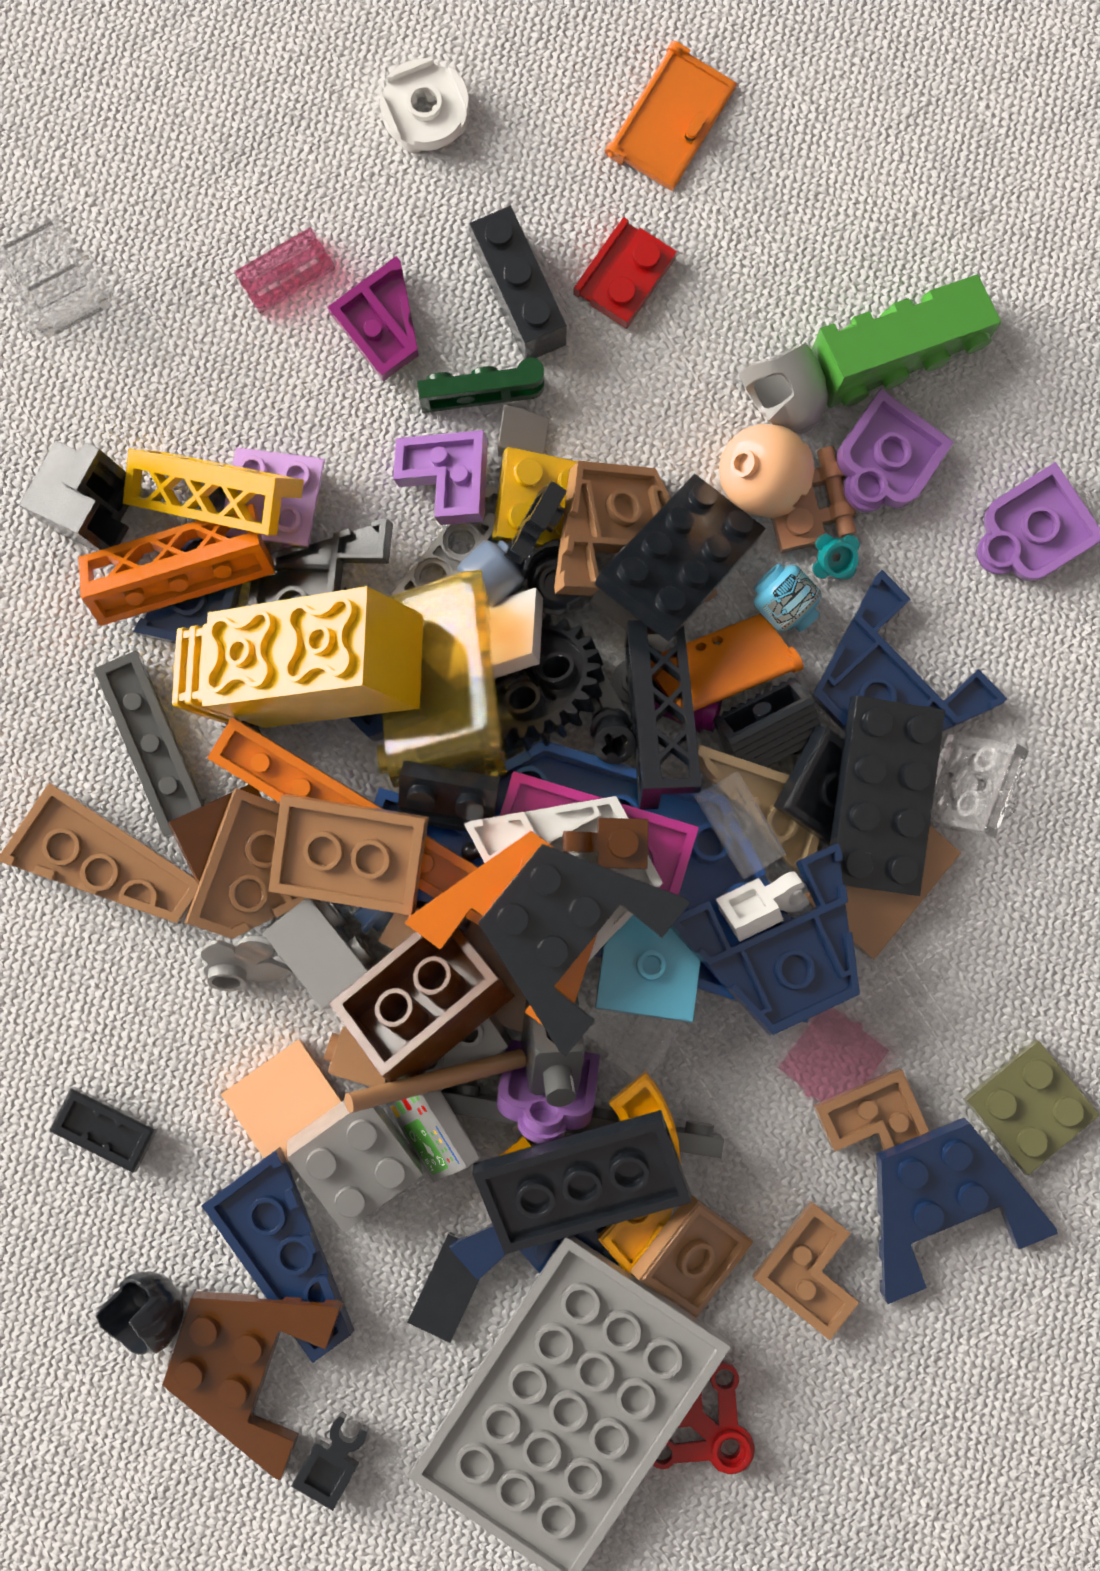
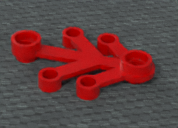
(714, 1433)

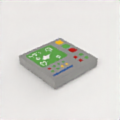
(434, 1134)

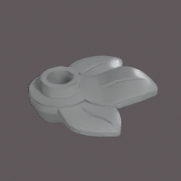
(247, 959)

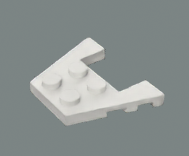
(499, 832)

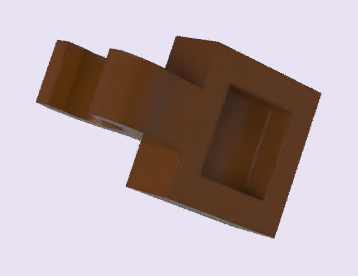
(618, 843)

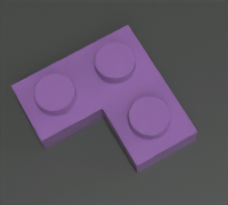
(451, 462)

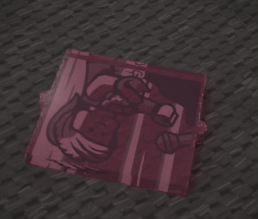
(832, 1056)

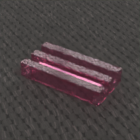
(277, 256)

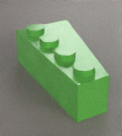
(904, 340)

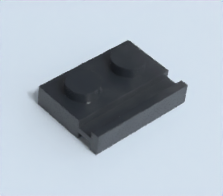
(446, 794)

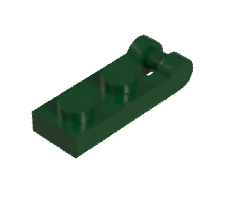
(481, 387)

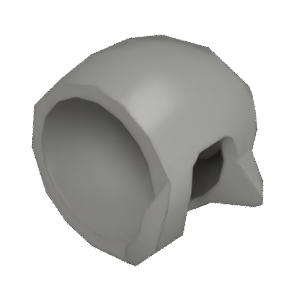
(788, 388)

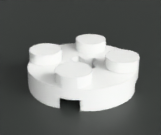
(431, 129)

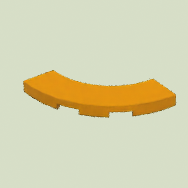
(631, 1238)

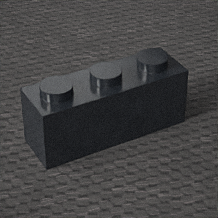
(518, 283)

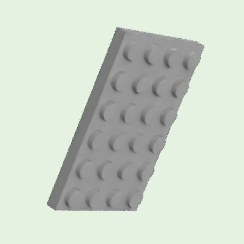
(569, 1408)

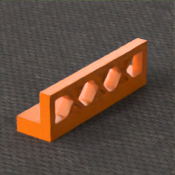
(173, 573)

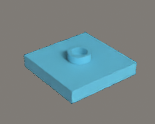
(647, 974)

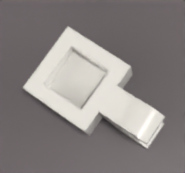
(759, 906)

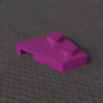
(379, 319)

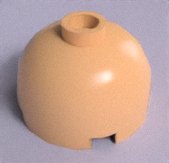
(766, 470)

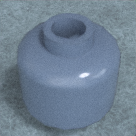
(500, 573)

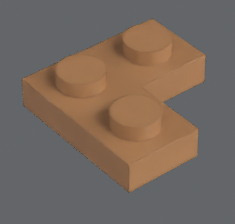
(875, 1107)
(796, 1274)

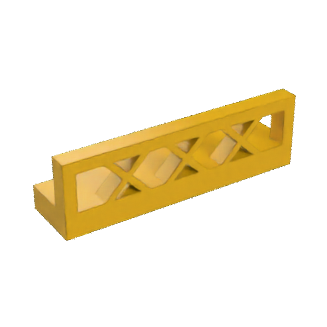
(214, 475)

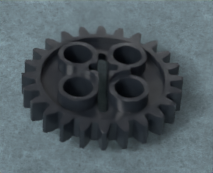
(566, 675)

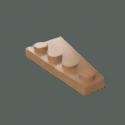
(90, 853)

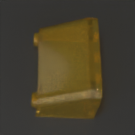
(458, 694)

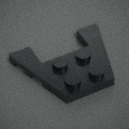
(320, 566)
(551, 918)

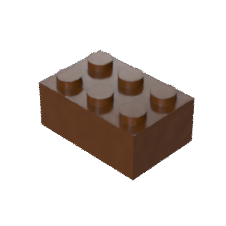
(420, 1003)

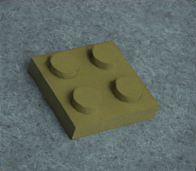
(1031, 1107)

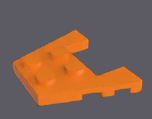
(479, 891)

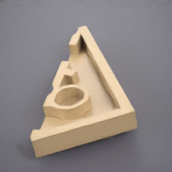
(765, 788)

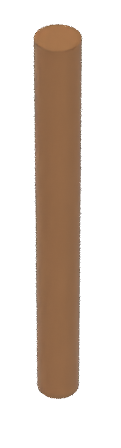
(434, 1080)

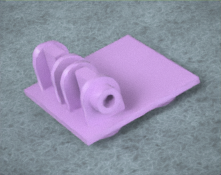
(295, 513)

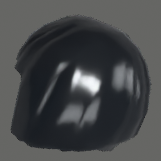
(540, 573)
(143, 1313)

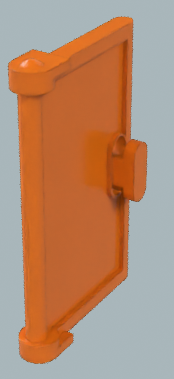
(677, 103)
(747, 657)

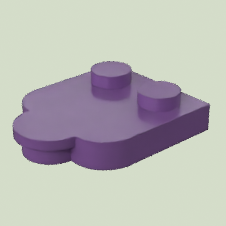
(889, 455)
(1036, 527)
(534, 1115)

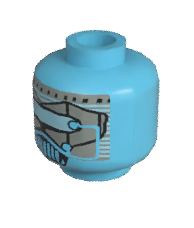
(787, 598)

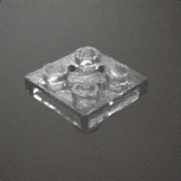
(982, 784)

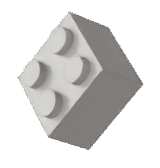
(319, 949)
(353, 1162)

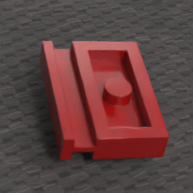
(625, 273)

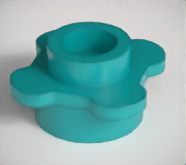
(846, 564)

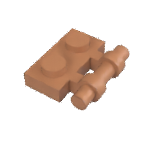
(806, 521)

